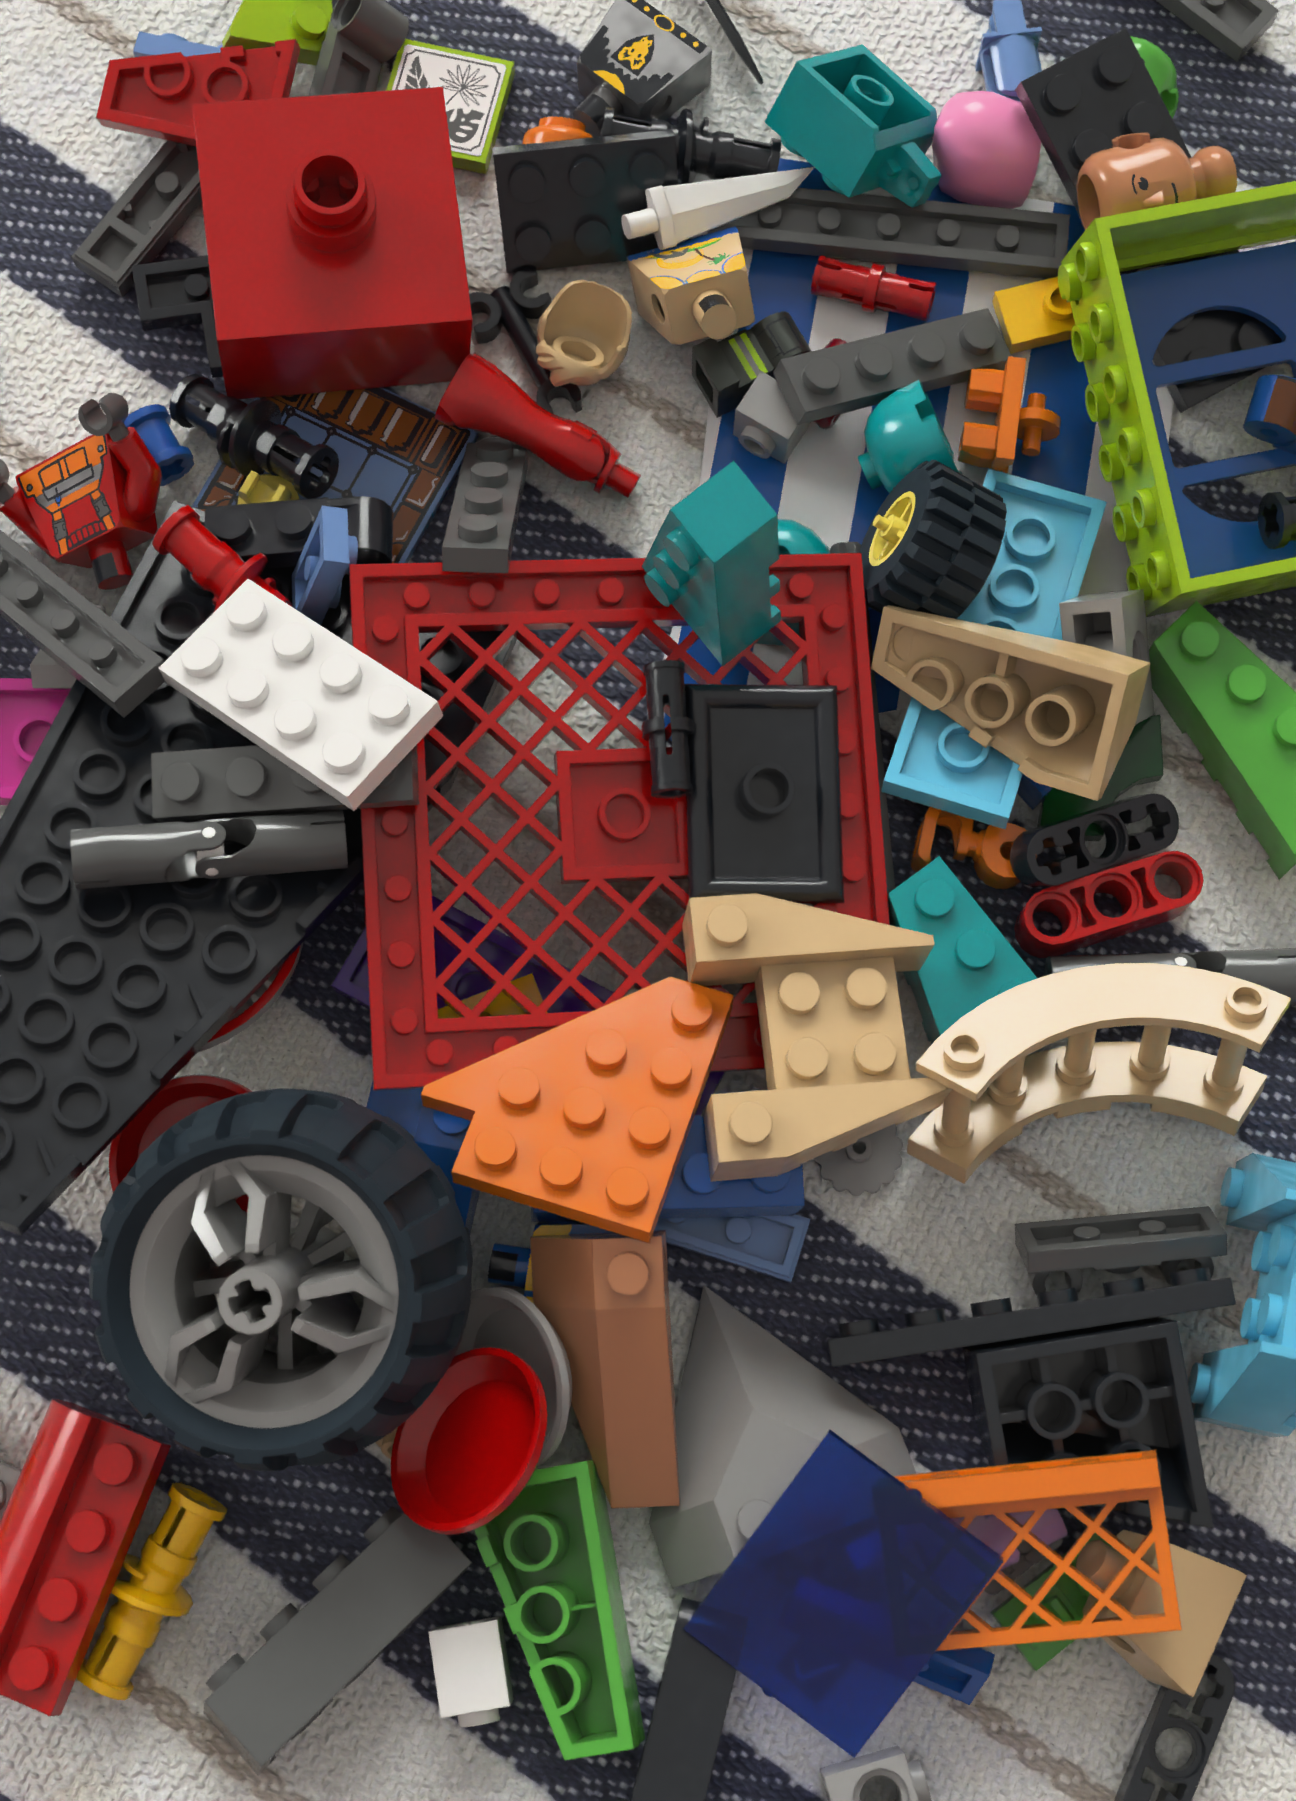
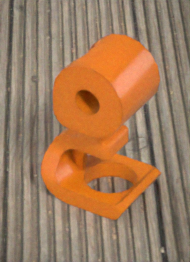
(988, 848)

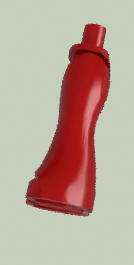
(492, 403)

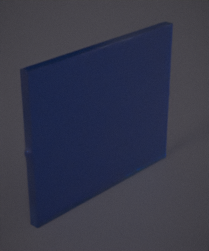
(843, 1593)

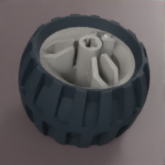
(204, 1359)

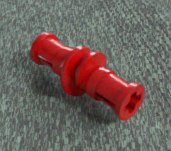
(209, 560)

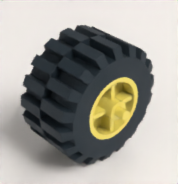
(932, 542)

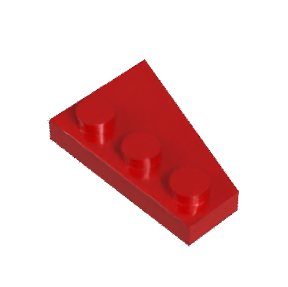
(157, 91)

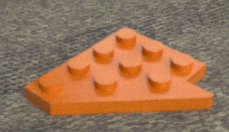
(591, 1109)

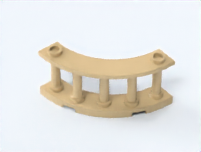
(1004, 1088)

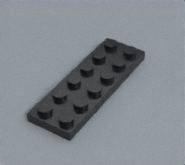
(1078, 112)

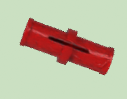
(873, 288)

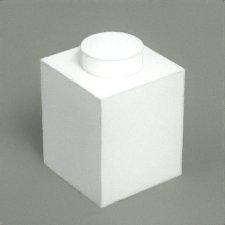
(471, 1670)

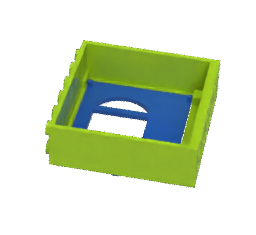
(1120, 320)

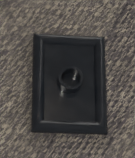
(765, 792)

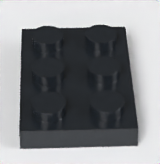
(568, 197)

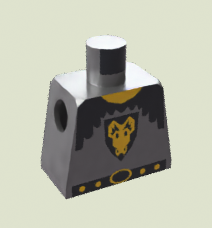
(639, 66)

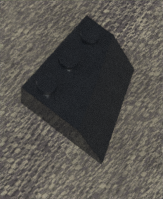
(1094, 1396)

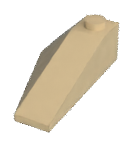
(1032, 697)

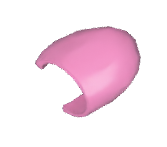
(985, 150)

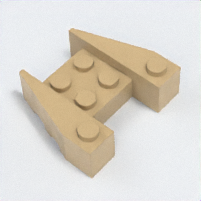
(824, 1027)

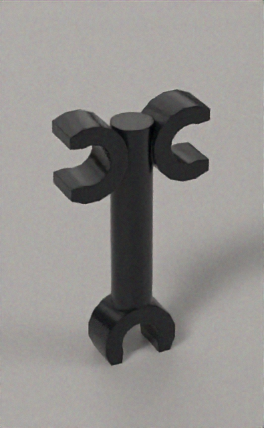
(511, 309)

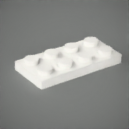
(301, 693)

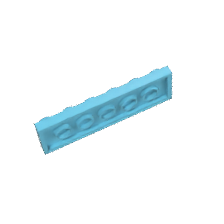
(1037, 568)

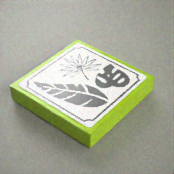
(474, 95)

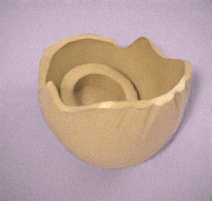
(583, 334)

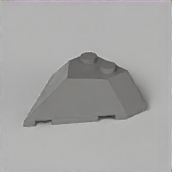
(744, 1431)

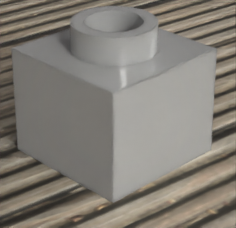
(766, 422)

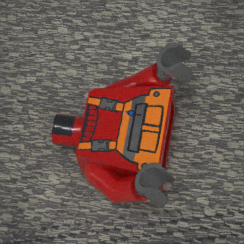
(90, 497)

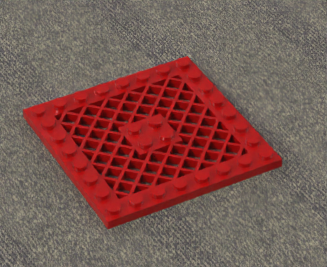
(603, 796)

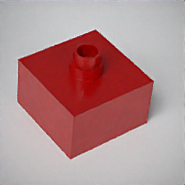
(333, 241)

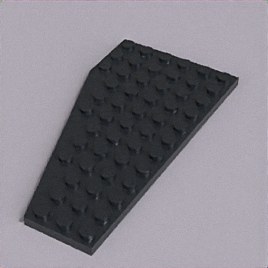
(132, 980)

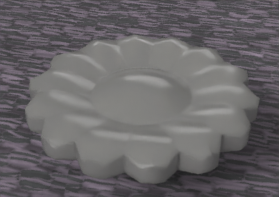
(864, 1163)

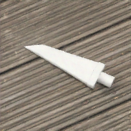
(695, 208)

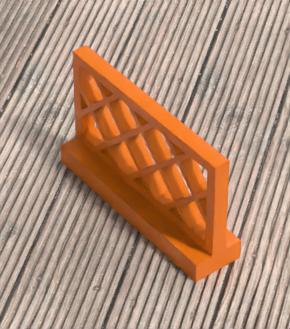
(1053, 1486)

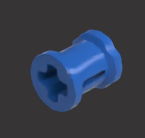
(153, 427)

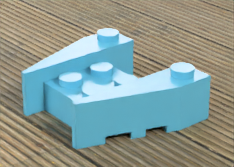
(1256, 1382)

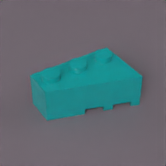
(969, 952)

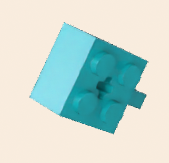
(858, 125)

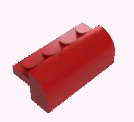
(67, 1545)

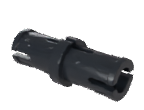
(664, 688)

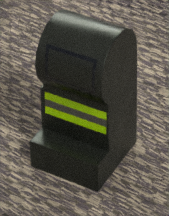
(730, 366)

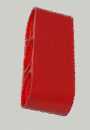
(1133, 888)

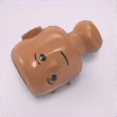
(1150, 174)

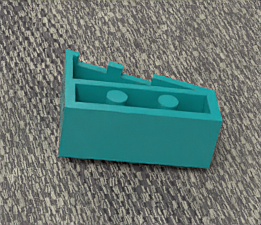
(716, 563)

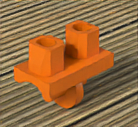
(1002, 393)

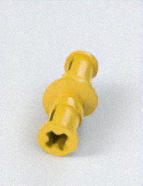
(150, 1592)

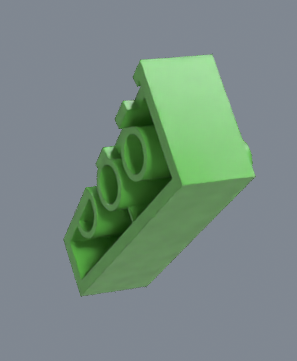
(1237, 720)
(567, 1608)

